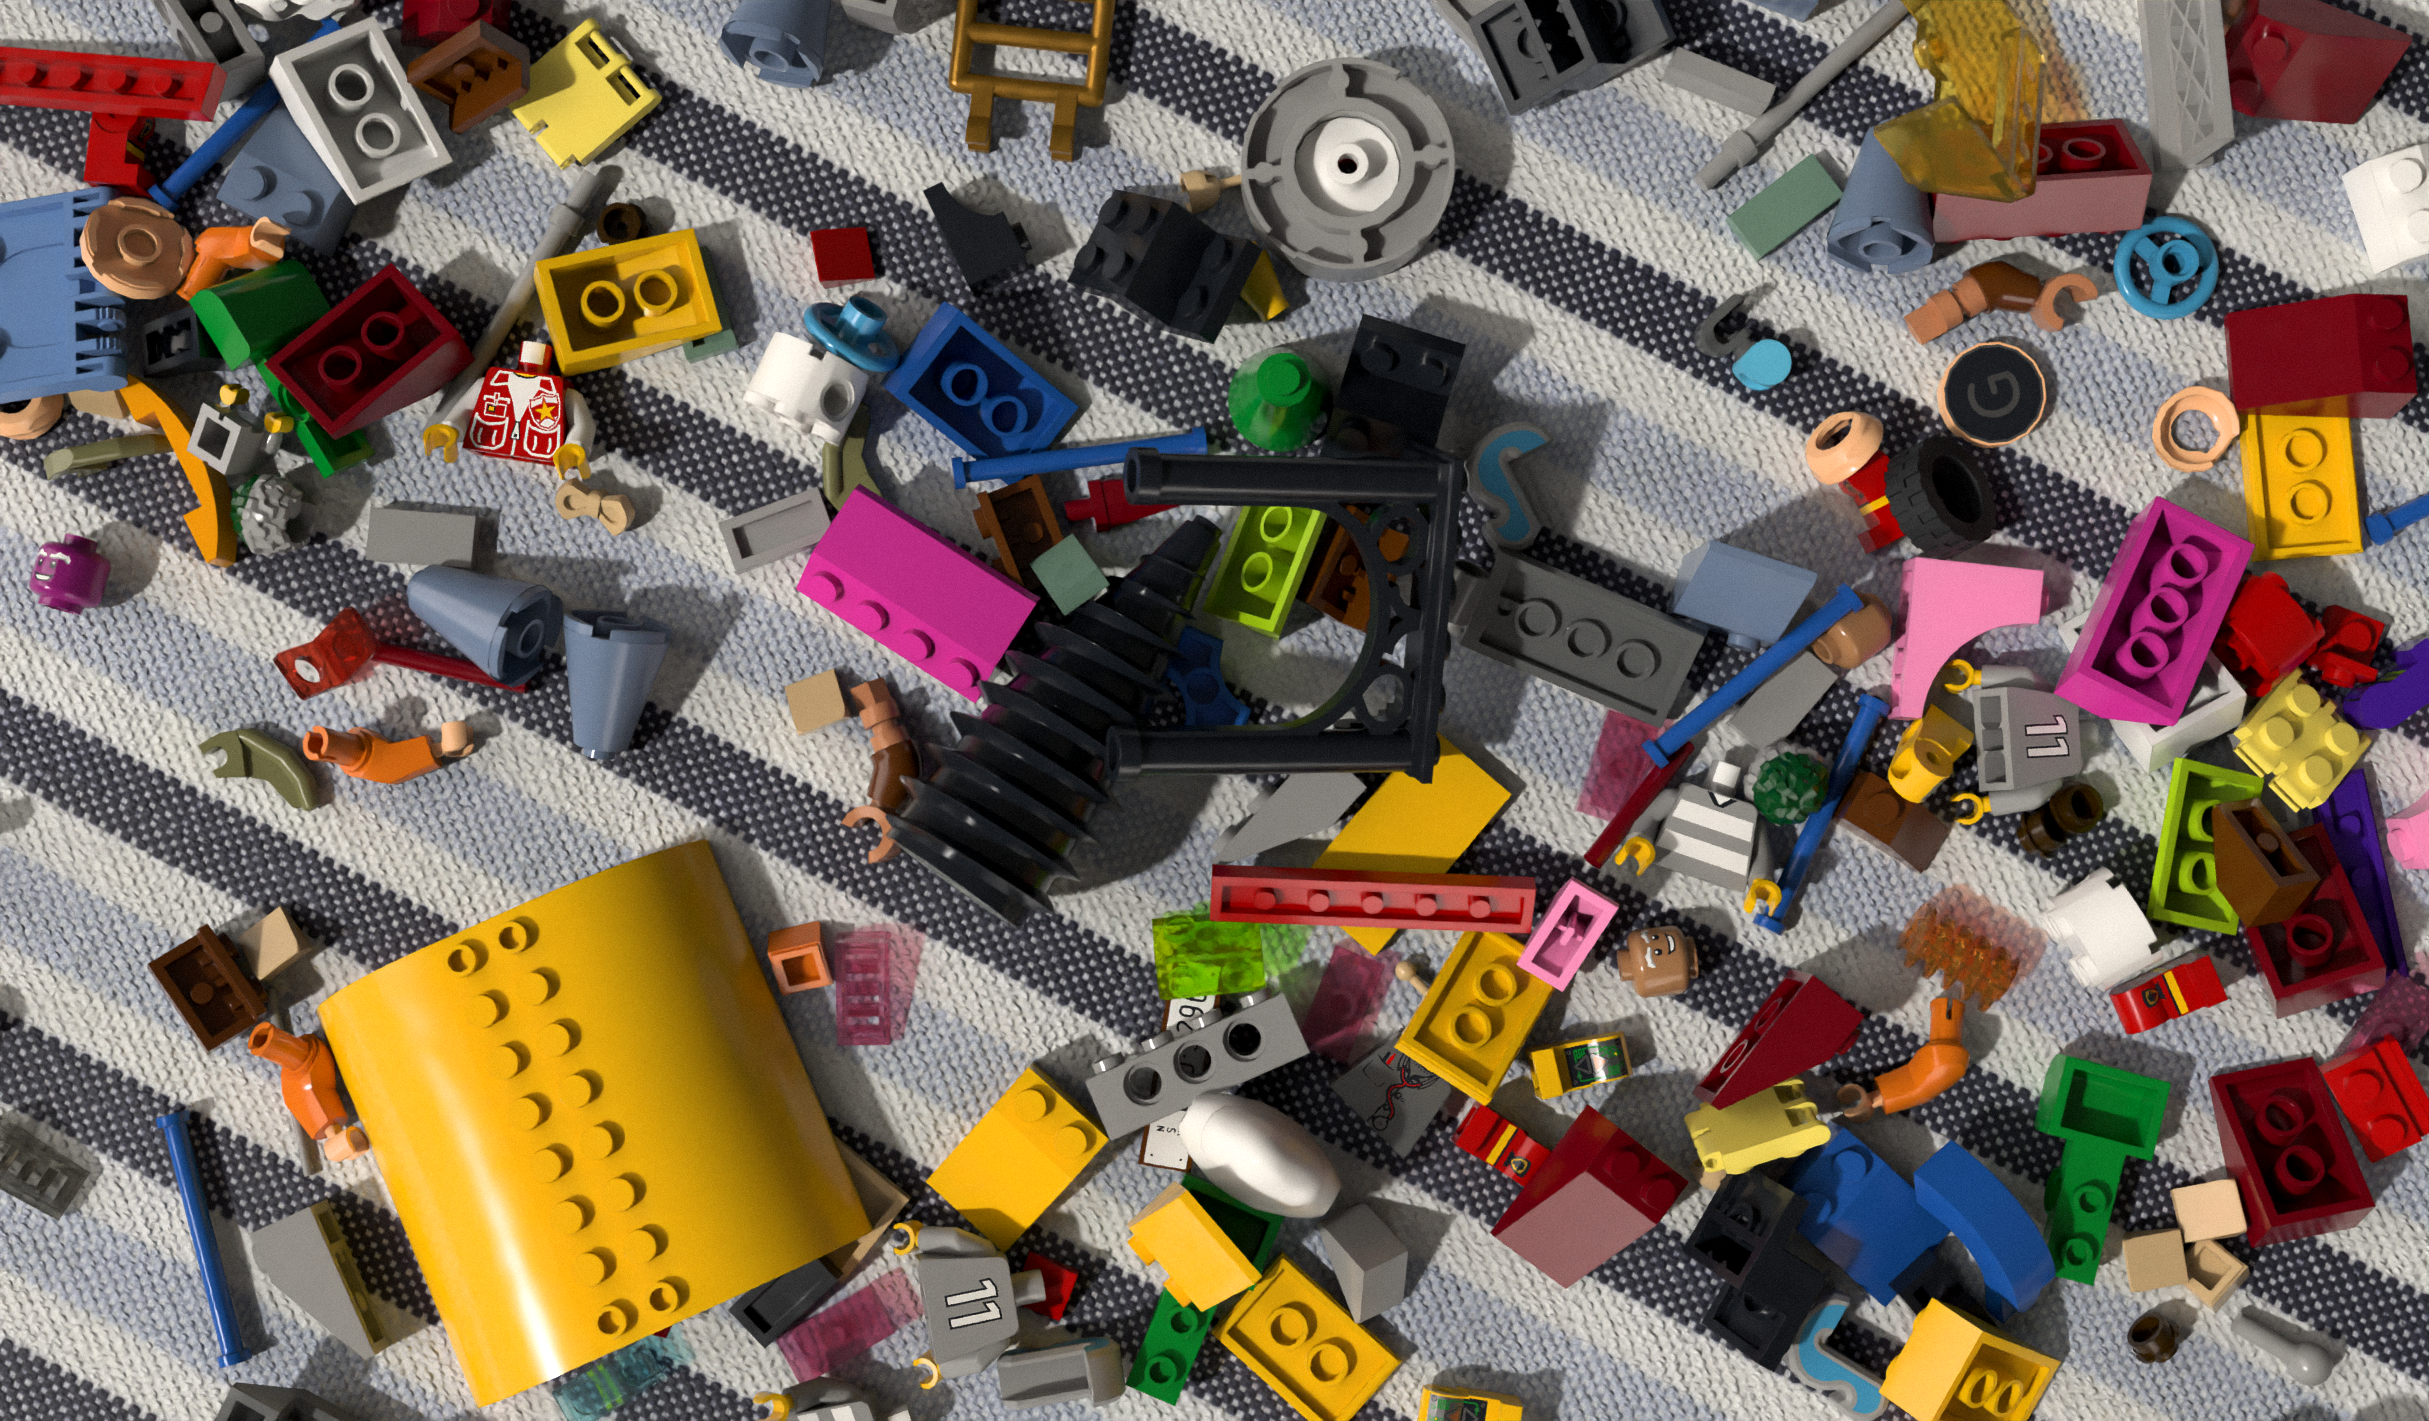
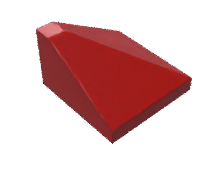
(1058, 1284)

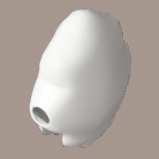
(1259, 1156)

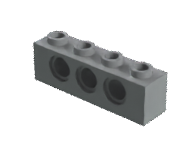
(217, 35)
(1126, 1110)

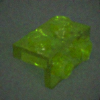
(1206, 956)

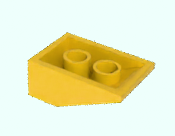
(625, 301)
(1019, 1157)
(1191, 1249)
(1966, 1370)

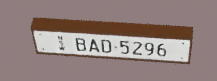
(1161, 1139)

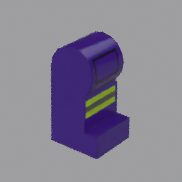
(2395, 693)

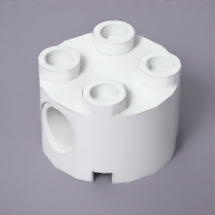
(807, 388)
(2101, 930)

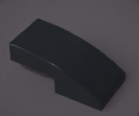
(1931, 1279)

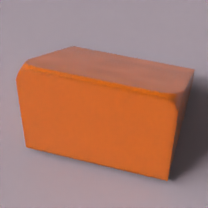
(799, 958)

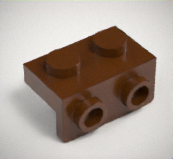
(473, 74)
(1021, 526)
(1338, 578)
(210, 988)

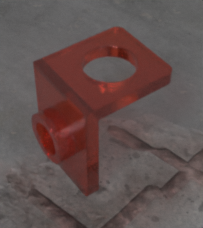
(334, 653)

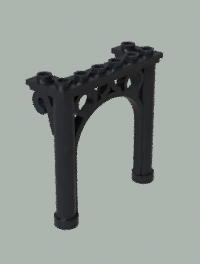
(1403, 733)

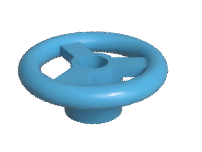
(2186, 264)
(856, 328)

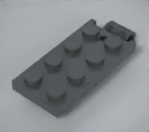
(1574, 634)

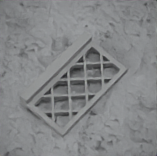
(2185, 81)

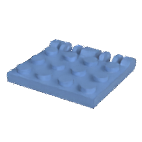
(54, 300)

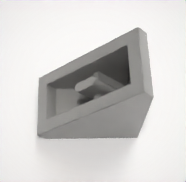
(1365, 1260)

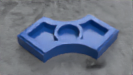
(1202, 684)

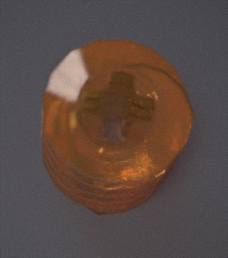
(1958, 956)

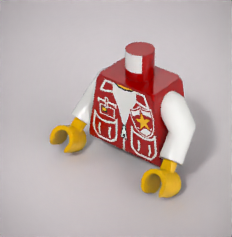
(520, 417)

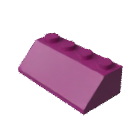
(917, 593)
(2155, 617)

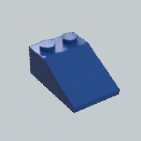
(977, 390)
(1860, 1212)

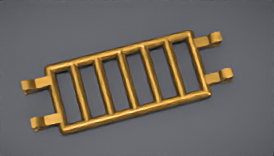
(1064, 96)

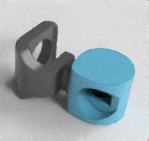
(1756, 363)

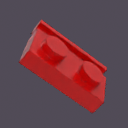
(2379, 1097)

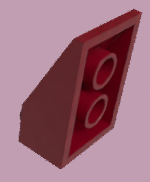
(2308, 60)
(371, 355)
(2322, 357)
(2324, 946)
(1787, 1035)
(2287, 1153)
(1588, 1200)

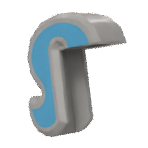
(1496, 488)
(1829, 1369)
(1062, 1373)

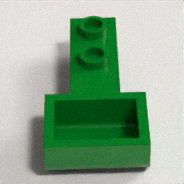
(255, 320)
(2103, 1119)
(1177, 1331)

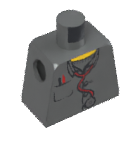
(1392, 1093)

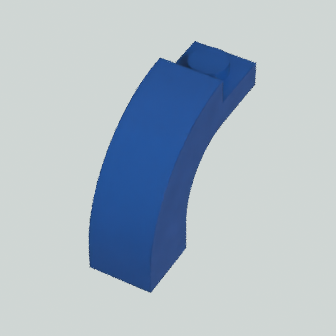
(1990, 1225)

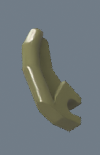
(93, 457)
(844, 464)
(265, 758)

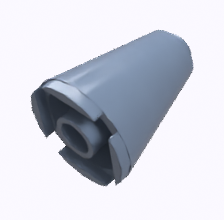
(779, 38)
(1880, 216)
(489, 618)
(610, 675)

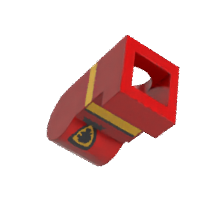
(118, 153)
(1868, 491)
(2167, 993)
(1500, 1143)

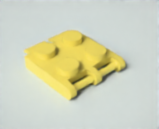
(582, 98)
(2300, 742)
(1757, 1128)

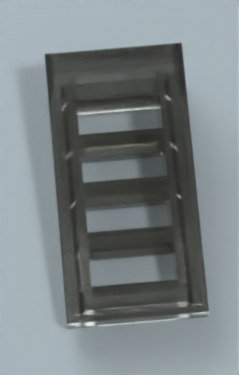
(39, 1152)

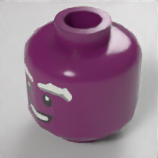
(70, 574)

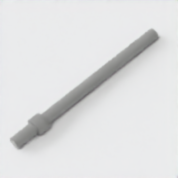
(1743, 145)
(565, 222)

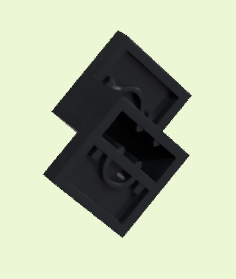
(1565, 44)
(1164, 265)
(1391, 391)
(1764, 1285)

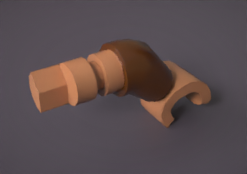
(1997, 287)
(893, 756)

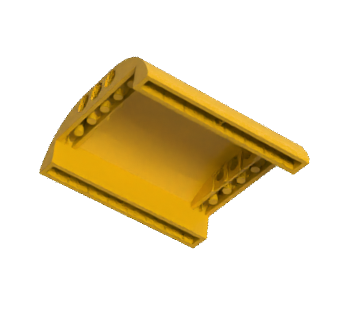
(591, 1118)

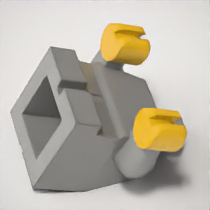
(234, 438)

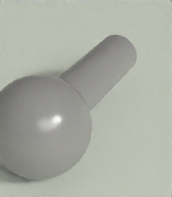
(2305, 1361)

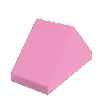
(1566, 932)

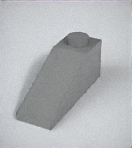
(317, 1271)

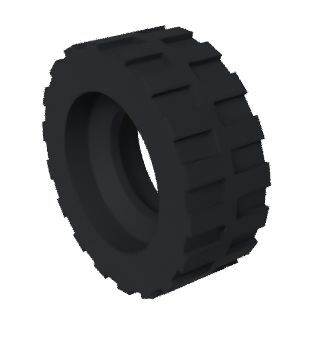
(1920, 511)

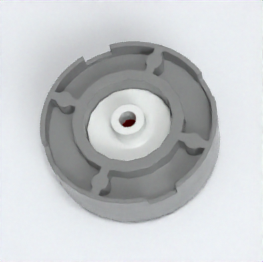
(1358, 120)

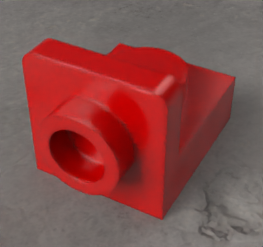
(2346, 647)

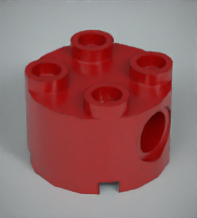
(2264, 633)

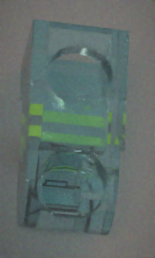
(607, 1383)

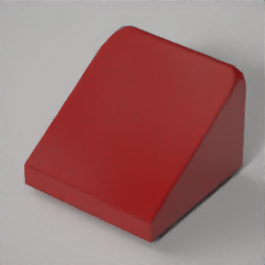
(842, 256)

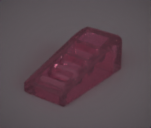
(863, 943)

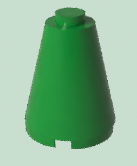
(1280, 399)

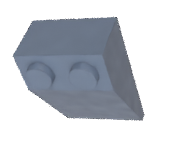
(289, 183)
(1738, 594)

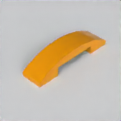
(212, 521)

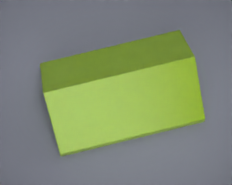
(1264, 567)
(2184, 870)

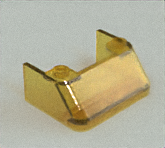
(1985, 107)

